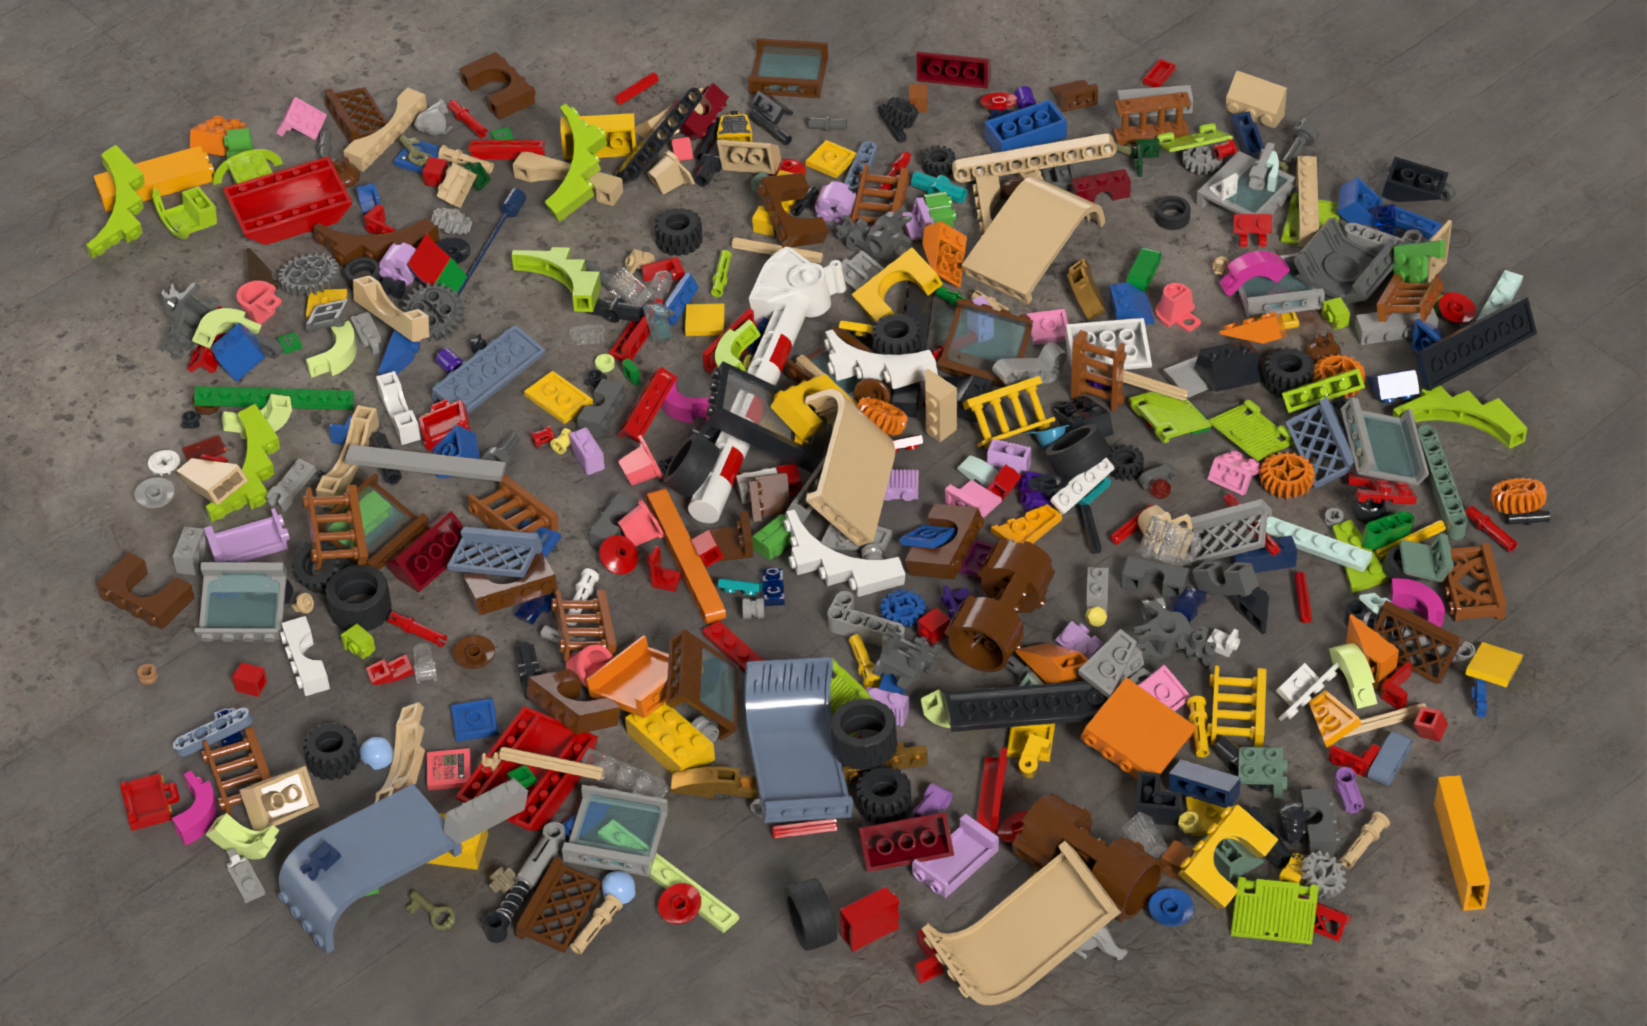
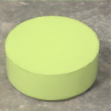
(605, 362)

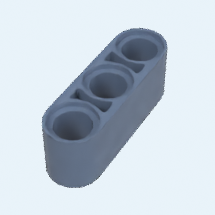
(1390, 758)

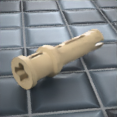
(458, 157)
(1369, 833)
(601, 917)

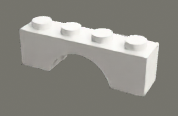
(397, 409)
(310, 672)

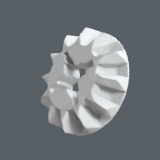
(169, 457)

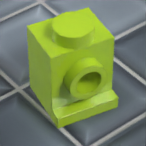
(1336, 313)
(358, 641)

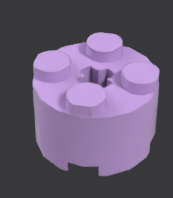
(835, 202)
(395, 263)

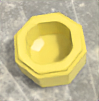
(1096, 616)
(1189, 822)

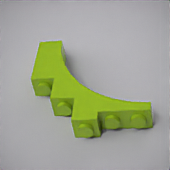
(576, 187)
(128, 203)
(571, 272)
(1464, 408)
(257, 465)

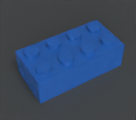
(1026, 128)

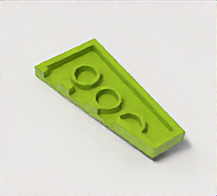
(1374, 572)

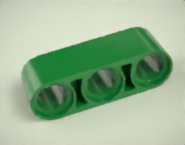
(1144, 268)
(1387, 530)

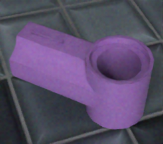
(1348, 790)
(934, 800)

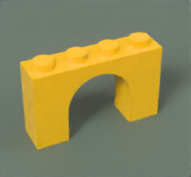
(907, 267)
(794, 411)
(1200, 868)

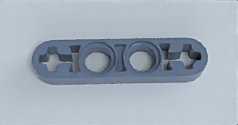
(857, 166)
(234, 720)

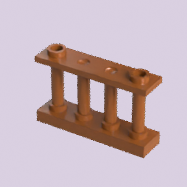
(1142, 105)
(897, 195)
(1409, 297)
(1081, 373)
(518, 498)
(351, 516)
(601, 617)
(255, 758)

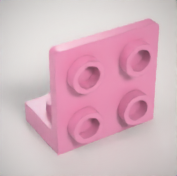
(302, 118)
(1234, 471)
(972, 496)

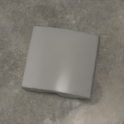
(860, 270)
(1186, 377)

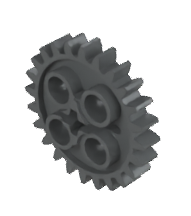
(308, 274)
(446, 301)

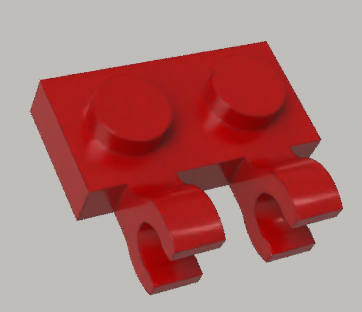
(1252, 224)

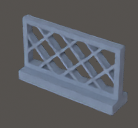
(1335, 431)
(497, 541)

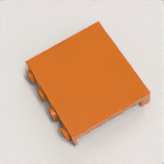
(633, 679)
(1137, 730)

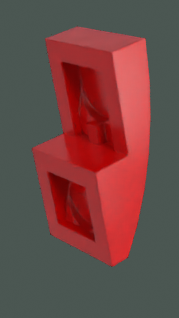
(389, 672)

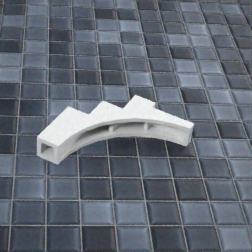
(895, 369)
(834, 567)

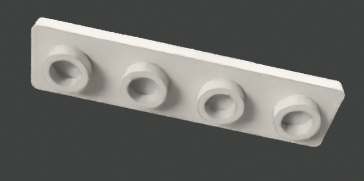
(1081, 485)
(1300, 686)

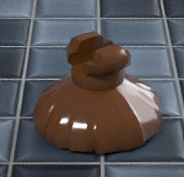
(347, 172)
(1322, 346)
(872, 388)

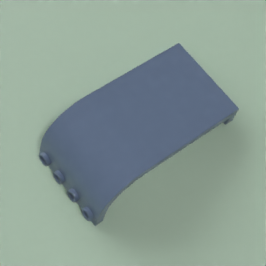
(792, 740)
(374, 850)

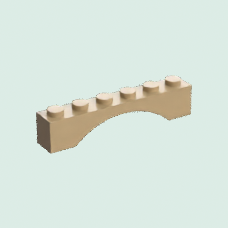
(366, 150)
(536, 167)
(988, 196)
(1307, 199)
(372, 297)
(361, 428)

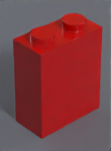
(869, 918)

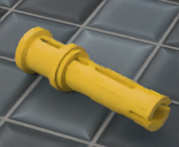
(865, 665)
(1199, 718)

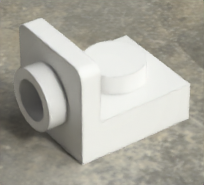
(1225, 642)

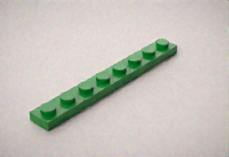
(249, 396)

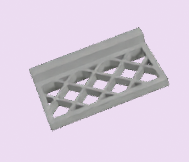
(1228, 520)

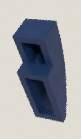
(1247, 134)

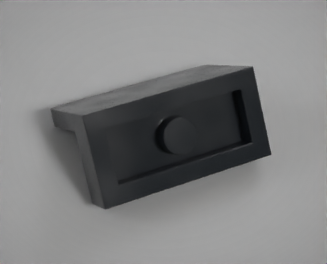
(769, 107)

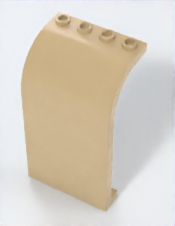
(1027, 237)
(854, 468)
(1026, 931)

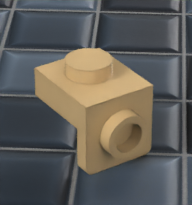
(638, 259)

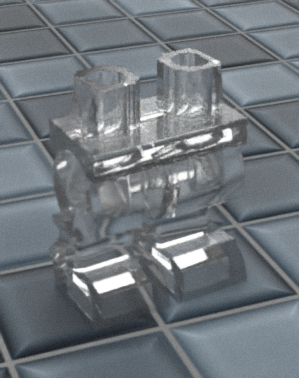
(1176, 542)

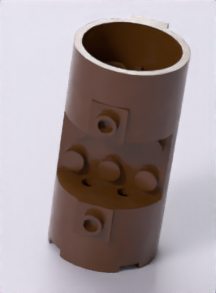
(989, 629)
(1121, 868)

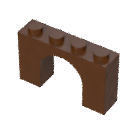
(496, 69)
(789, 229)
(946, 560)
(492, 597)
(156, 609)
(554, 695)

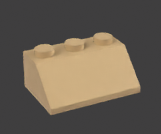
(1260, 97)
(749, 156)
(940, 406)

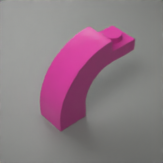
(1253, 265)
(683, 407)
(1419, 598)
(201, 815)

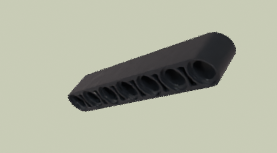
(666, 132)

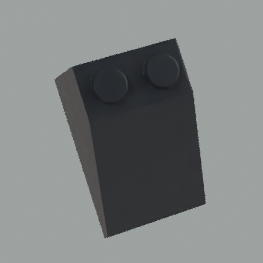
(1413, 182)
(967, 388)

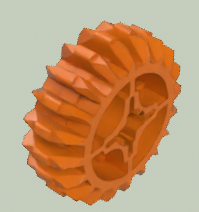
(1335, 365)
(884, 415)
(1287, 475)
(1518, 495)

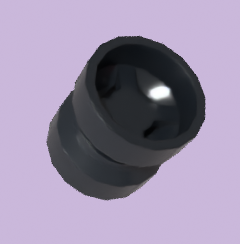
(393, 287)

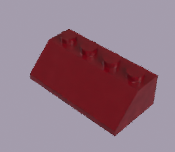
(953, 70)
(428, 552)
(906, 840)

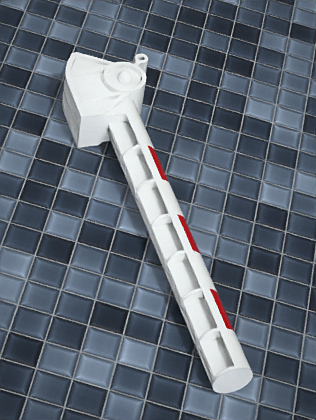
(785, 295)

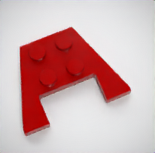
(1381, 489)

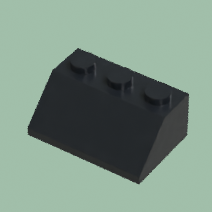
(1229, 365)

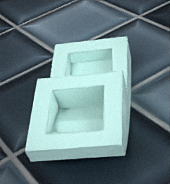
(1272, 171)
(978, 469)
(1374, 602)

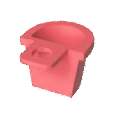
(258, 300)
(1176, 307)
(640, 465)
(640, 525)
(588, 661)

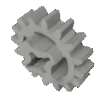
(1201, 159)
(451, 220)
(1324, 872)

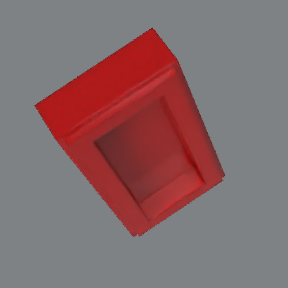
(1159, 73)

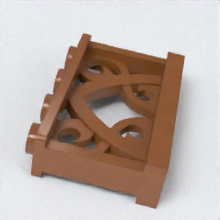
(1494, 601)

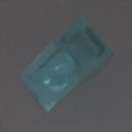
(657, 319)

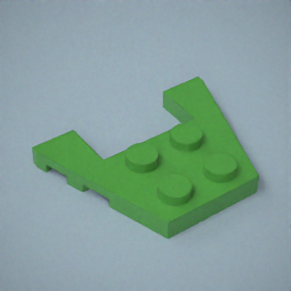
(1412, 261)

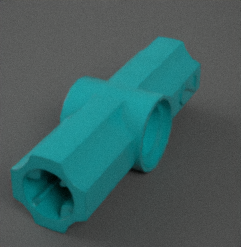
(939, 184)

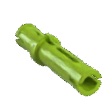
(720, 278)

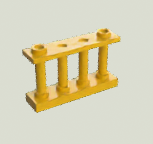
(1012, 393)
(1256, 699)

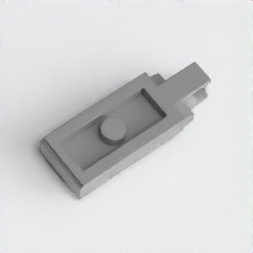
(366, 331)
(244, 877)

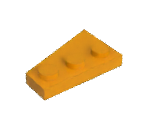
(1029, 527)
(1332, 717)

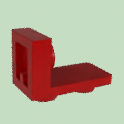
(375, 221)
(671, 265)
(661, 577)
(1390, 687)
(1360, 765)
(930, 967)

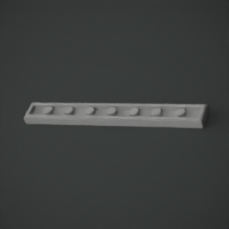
(425, 463)

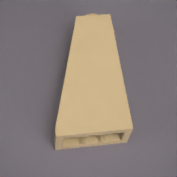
(212, 478)

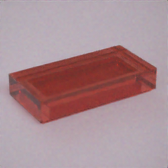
(211, 446)

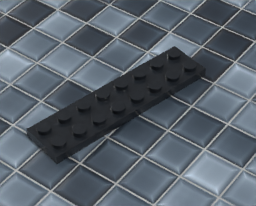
(1476, 343)
(1022, 706)

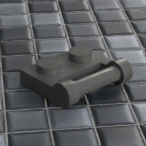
(1063, 174)
(328, 315)

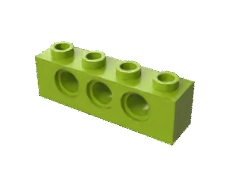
(1328, 387)

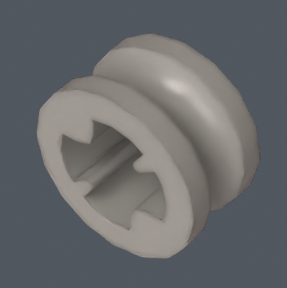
(1333, 512)

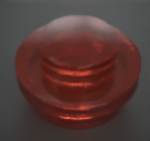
(1161, 488)

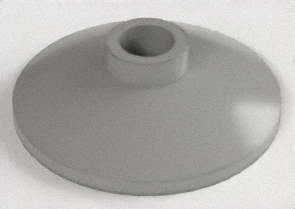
(154, 492)

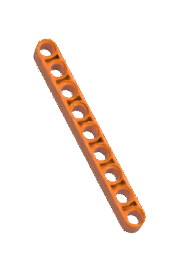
(686, 556)

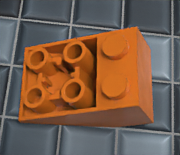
(211, 134)
(945, 251)
(1261, 331)
(1379, 653)
(1053, 662)

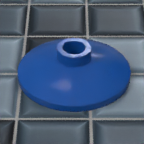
(1171, 900)

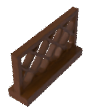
(344, 117)
(1426, 628)
(540, 902)

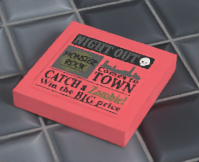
(448, 769)

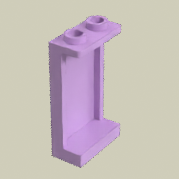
(248, 540)
(972, 848)

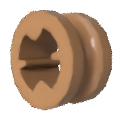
(147, 679)

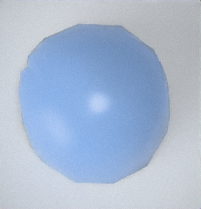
(376, 752)
(619, 885)

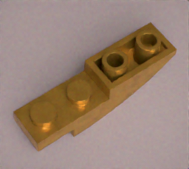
(1085, 289)
(903, 758)
(711, 780)

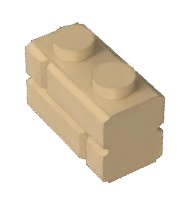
(456, 185)

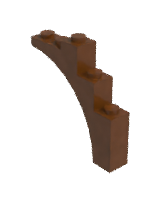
(349, 247)

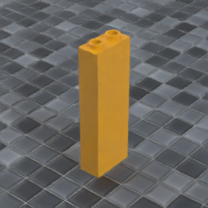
(165, 173)
(1461, 843)

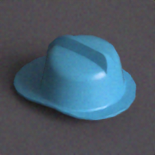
(1047, 437)

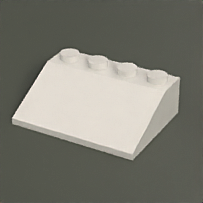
(1109, 336)

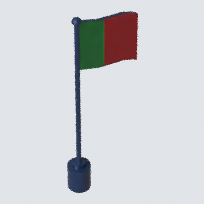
(434, 265)

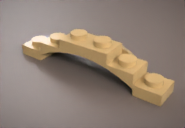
(407, 752)

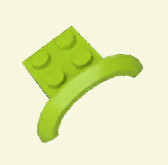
(247, 165)
(191, 216)

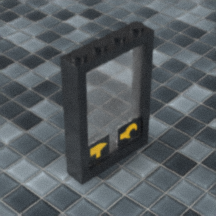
(742, 409)

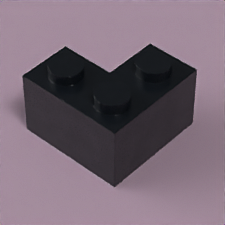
(1160, 805)

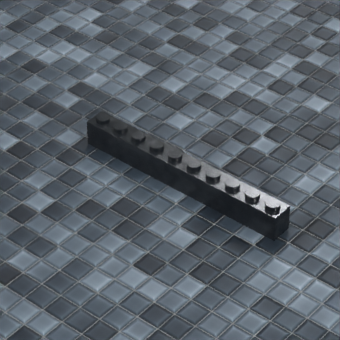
(920, 308)

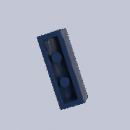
(1264, 561)
(1204, 784)

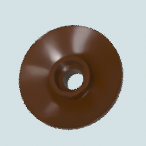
(474, 652)

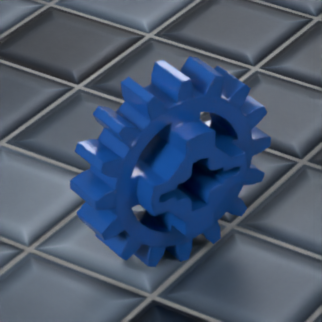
(903, 607)

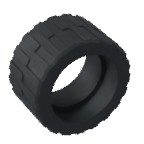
(354, 581)
(858, 716)

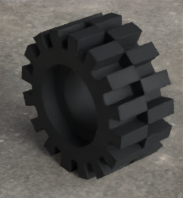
(900, 112)
(934, 168)
(1126, 454)

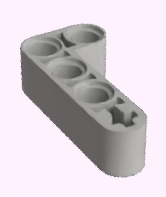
(1376, 240)
(1046, 366)
(847, 621)

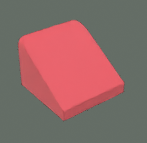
(682, 148)

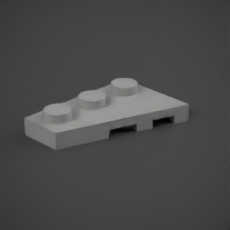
(837, 540)
(1108, 663)

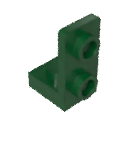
(1145, 149)
(482, 177)

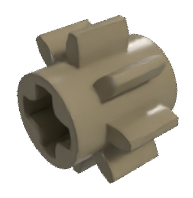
(502, 880)

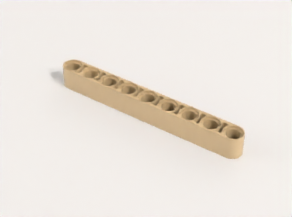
(1040, 151)

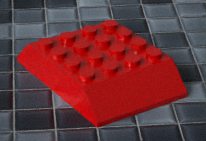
(289, 201)
(539, 735)

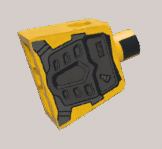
(735, 127)

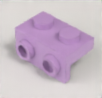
(920, 219)
(1077, 638)

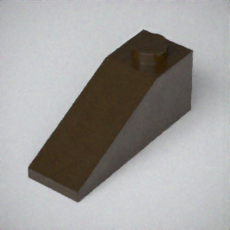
(258, 270)

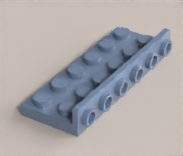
(489, 369)

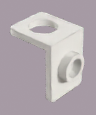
(1228, 185)

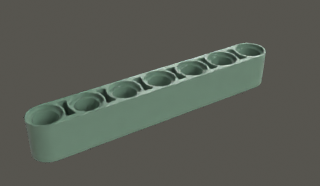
(1442, 484)

